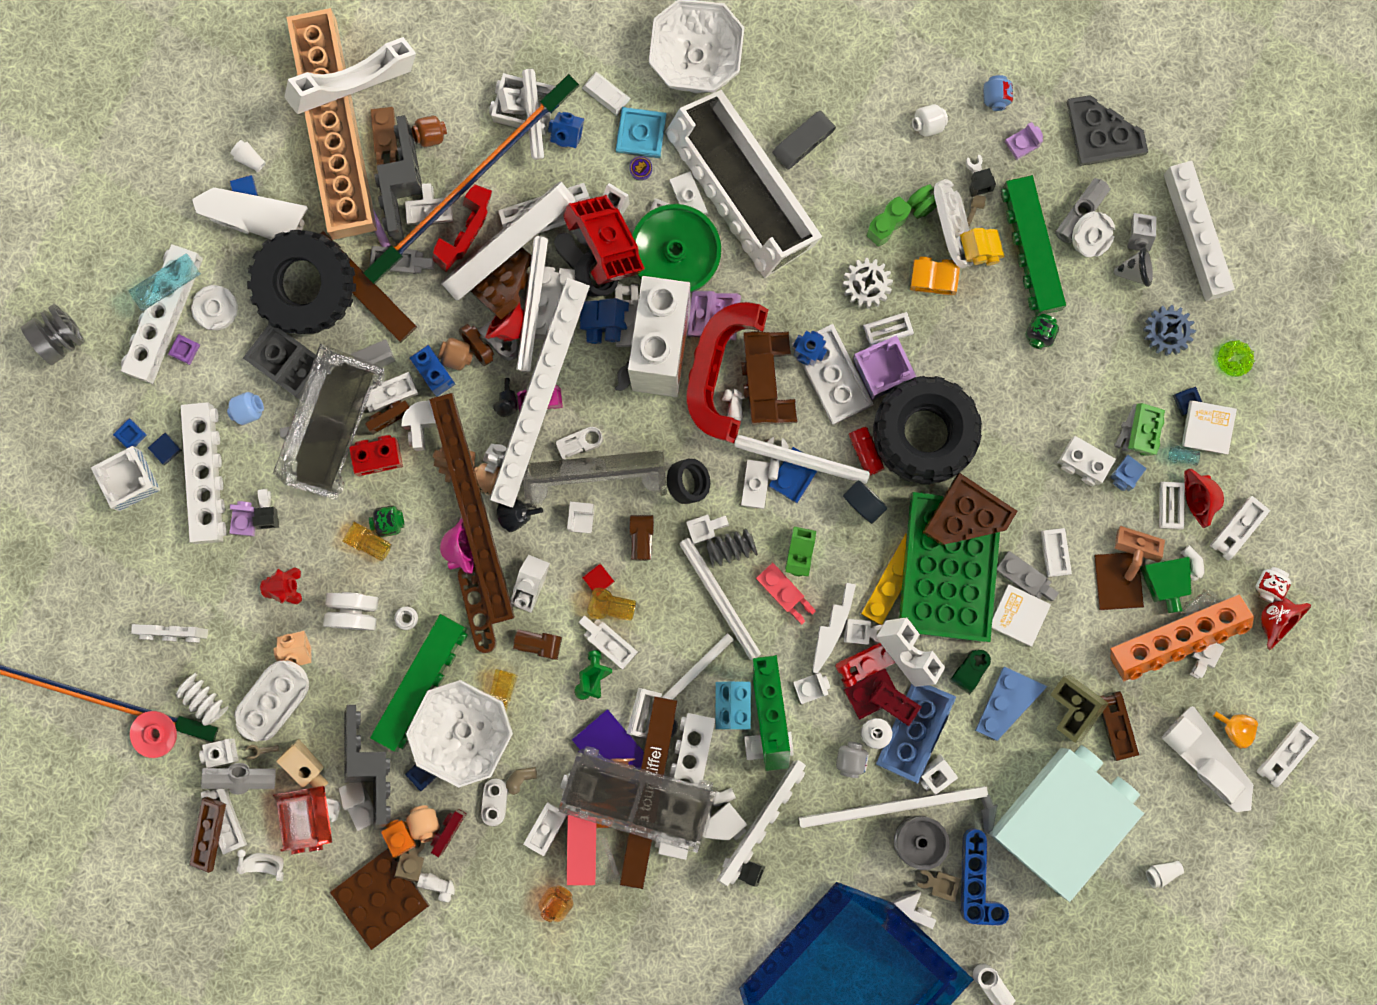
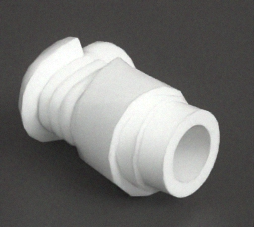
(735, 403)
(434, 883)

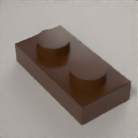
(382, 420)

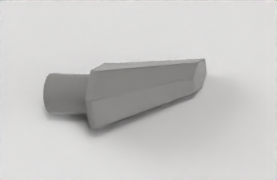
(988, 813)

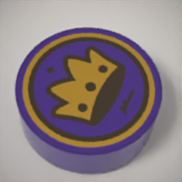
(640, 168)

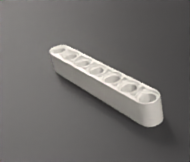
(508, 241)

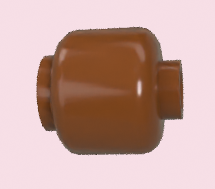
(429, 131)

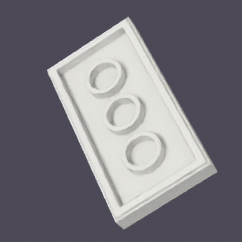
(837, 380)

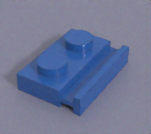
(792, 480)

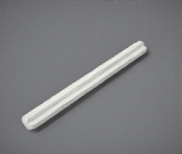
(532, 304)
(801, 459)
(720, 598)

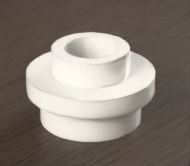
(399, 618)

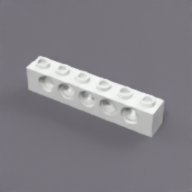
(156, 347)
(192, 416)
(704, 727)

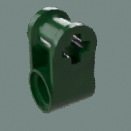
(968, 674)

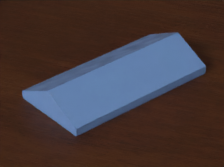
(913, 744)

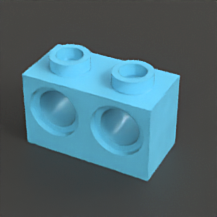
(733, 705)

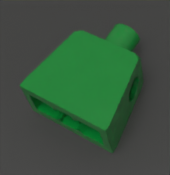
(1168, 581)

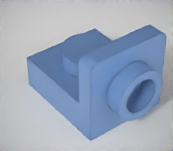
(1127, 474)

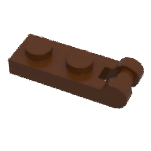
(1119, 728)

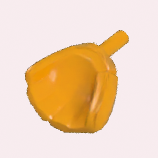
(1240, 729)

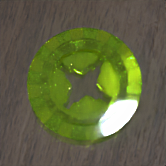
(1232, 367)

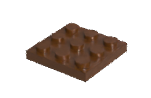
(378, 900)

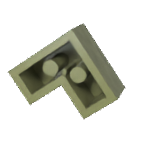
(1083, 707)

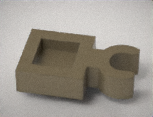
(410, 864)
(942, 885)

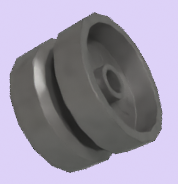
(935, 842)

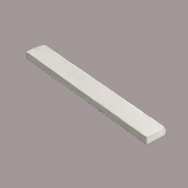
(894, 806)

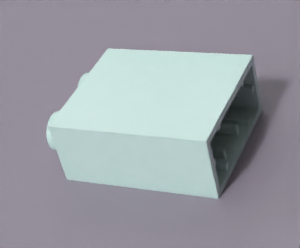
(1068, 821)

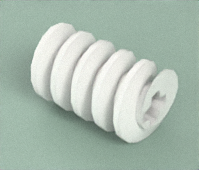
(200, 701)

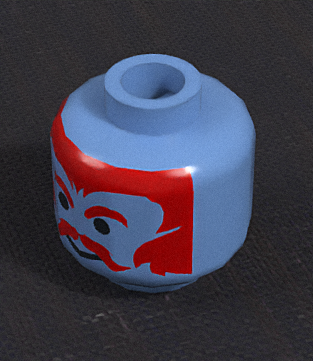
(998, 92)

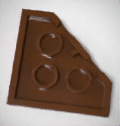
(501, 287)
(968, 513)

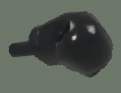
(507, 401)

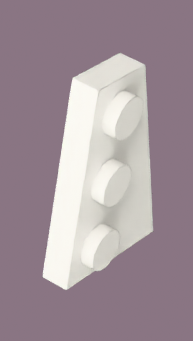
(169, 633)

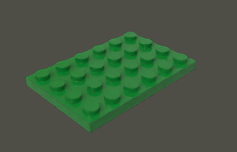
(950, 585)

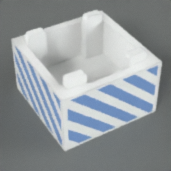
(125, 478)

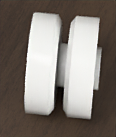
(351, 610)

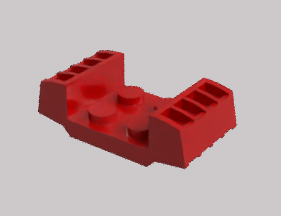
(477, 201)
(607, 237)

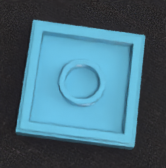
(641, 132)

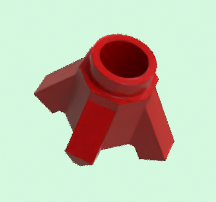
(282, 586)

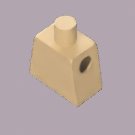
(297, 757)

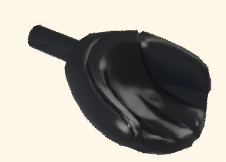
(515, 517)

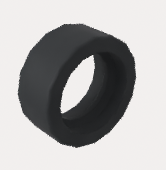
(582, 275)
(676, 486)

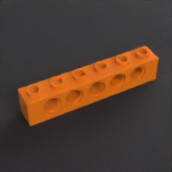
(1167, 636)

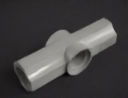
(1090, 201)
(238, 778)

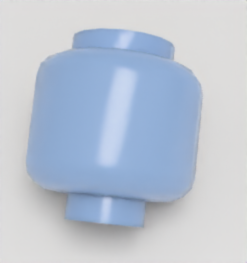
(245, 408)

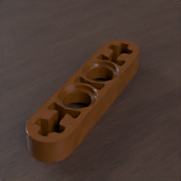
(473, 610)

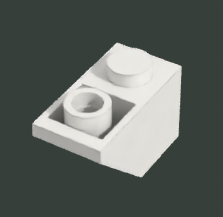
(529, 583)

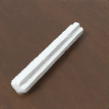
(531, 101)

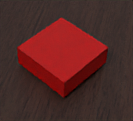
(598, 578)

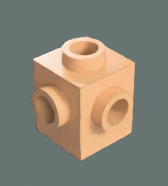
(293, 648)

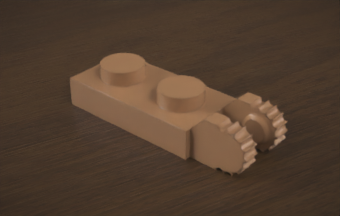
(383, 134)

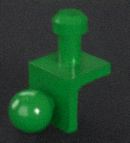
(591, 677)

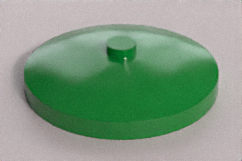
(678, 245)

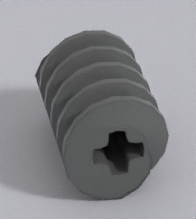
(731, 547)

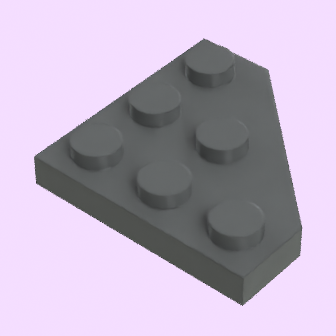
(1103, 133)

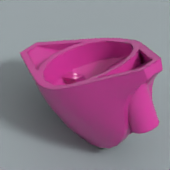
(456, 549)

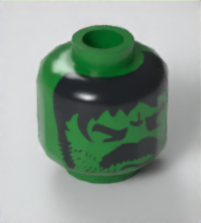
(1042, 331)
(387, 521)

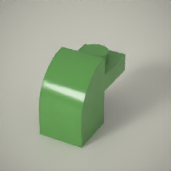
(800, 551)

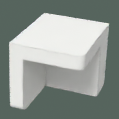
(580, 517)

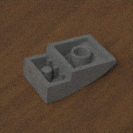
(281, 359)

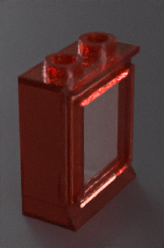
(303, 819)

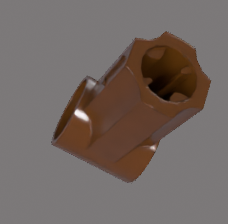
(641, 531)
(541, 644)

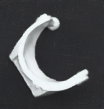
(251, 865)

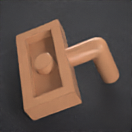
(1141, 547)

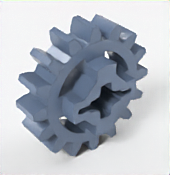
(1176, 337)

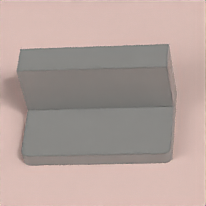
(377, 353)

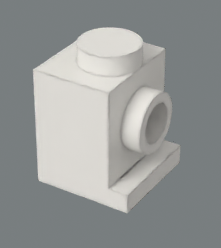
(227, 753)
(944, 778)

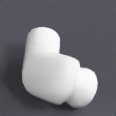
(724, 797)

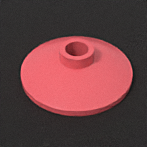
(143, 738)

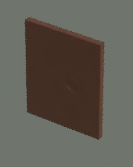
(1112, 587)

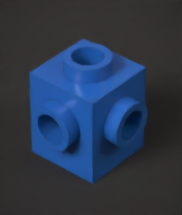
(566, 129)
(809, 356)

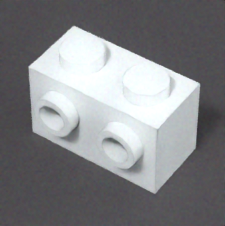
(1086, 461)

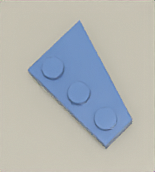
(1007, 702)

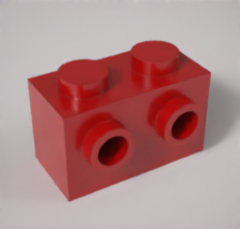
(376, 456)

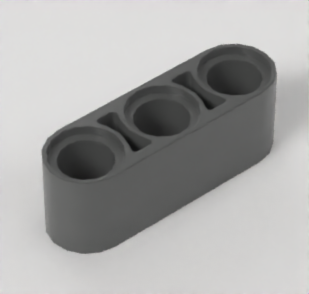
(804, 139)

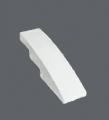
(829, 635)

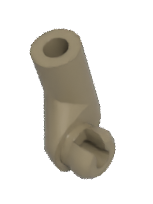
(518, 776)

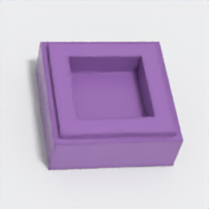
(184, 349)

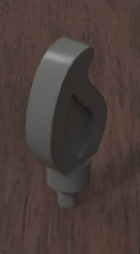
(623, 378)

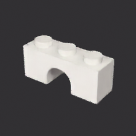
(919, 666)

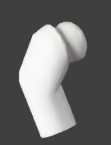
(1196, 561)

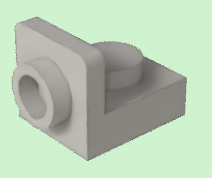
(1142, 232)

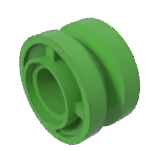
(922, 201)

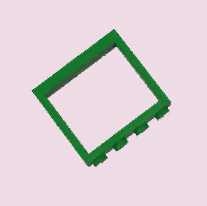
(771, 713)

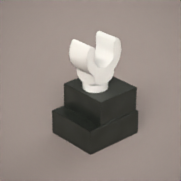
(981, 179)
(265, 516)
(750, 872)

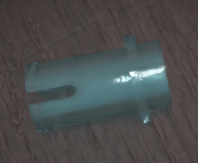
(1177, 454)

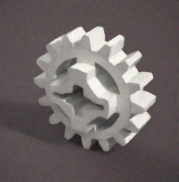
(876, 286)

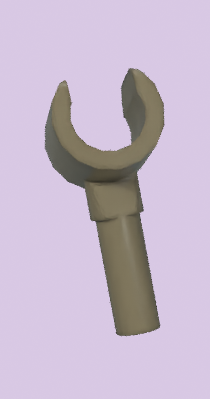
(977, 202)
(259, 751)

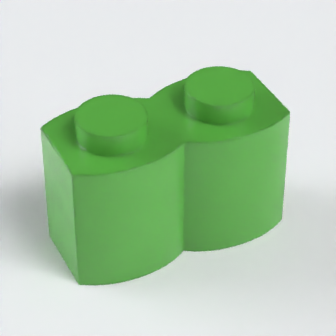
(885, 223)

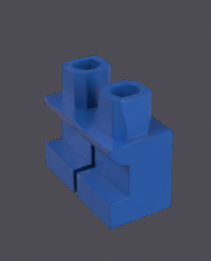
(603, 316)
(432, 370)

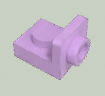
(1025, 141)
(242, 519)

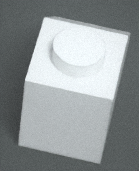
(726, 824)

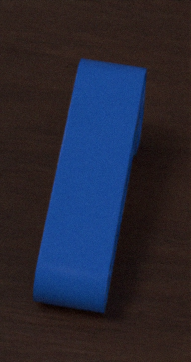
(979, 876)

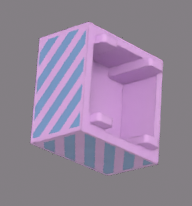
(883, 367)

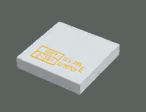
(1208, 427)
(1019, 615)

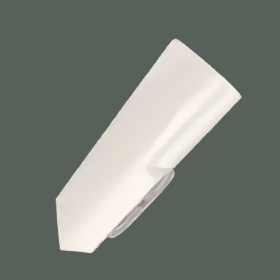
(250, 212)
(1207, 755)

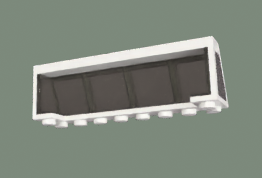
(742, 182)

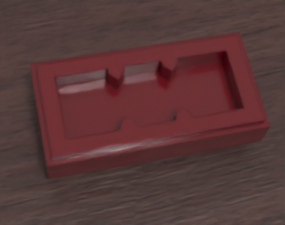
(895, 703)

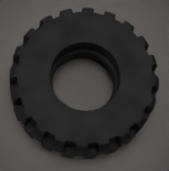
(268, 276)

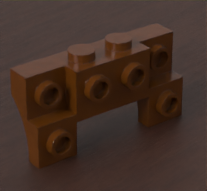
(761, 378)

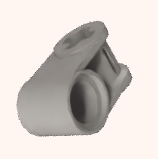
(499, 344)

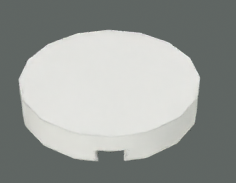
(1093, 234)
(214, 314)

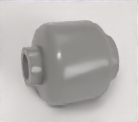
(852, 760)

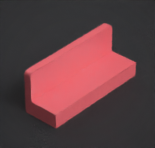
(581, 851)

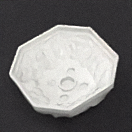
(696, 46)
(459, 733)

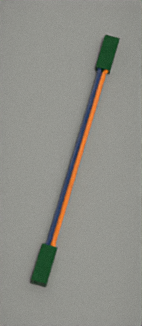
(550, 102)
(183, 724)

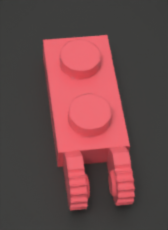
(784, 591)

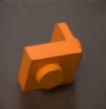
(398, 838)

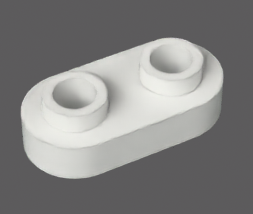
(494, 802)

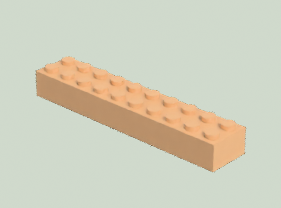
(333, 129)

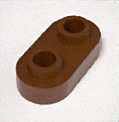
(481, 351)

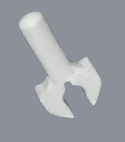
(774, 463)

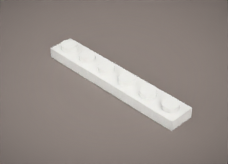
(767, 815)

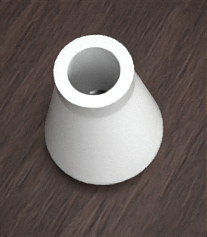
(247, 156)
(1163, 874)

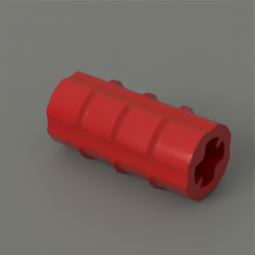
(866, 450)

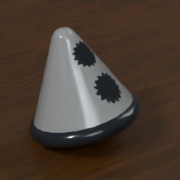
(1137, 268)

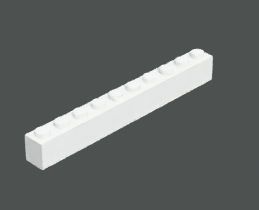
(539, 392)

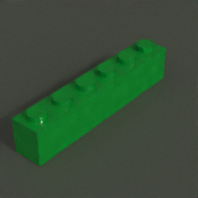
(1033, 245)
(421, 676)

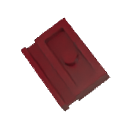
(861, 692)
(452, 824)

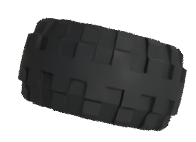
(946, 401)

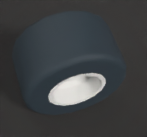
(865, 502)

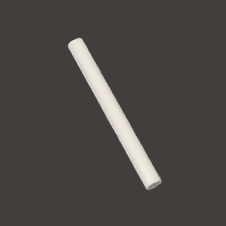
(698, 667)

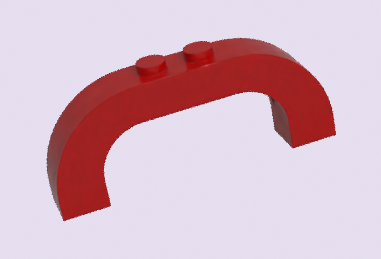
(707, 364)

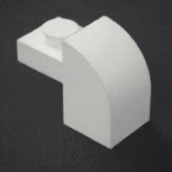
(417, 418)

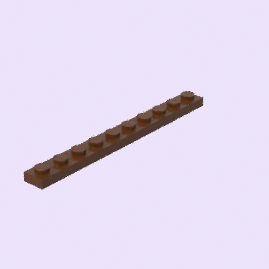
(472, 508)

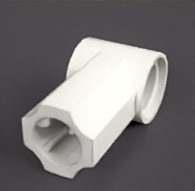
(994, 987)

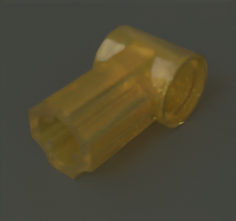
(364, 540)
(604, 604)

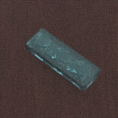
(164, 282)

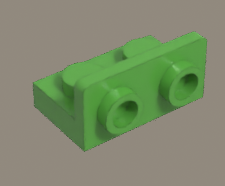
(1146, 429)

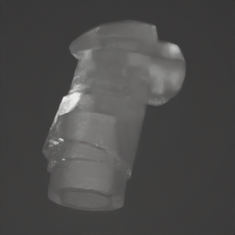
(1200, 602)

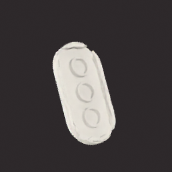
(952, 220)
(271, 701)

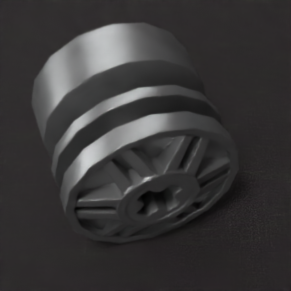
(49, 337)

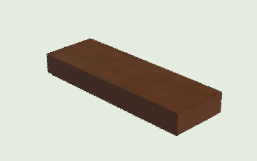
(207, 834)

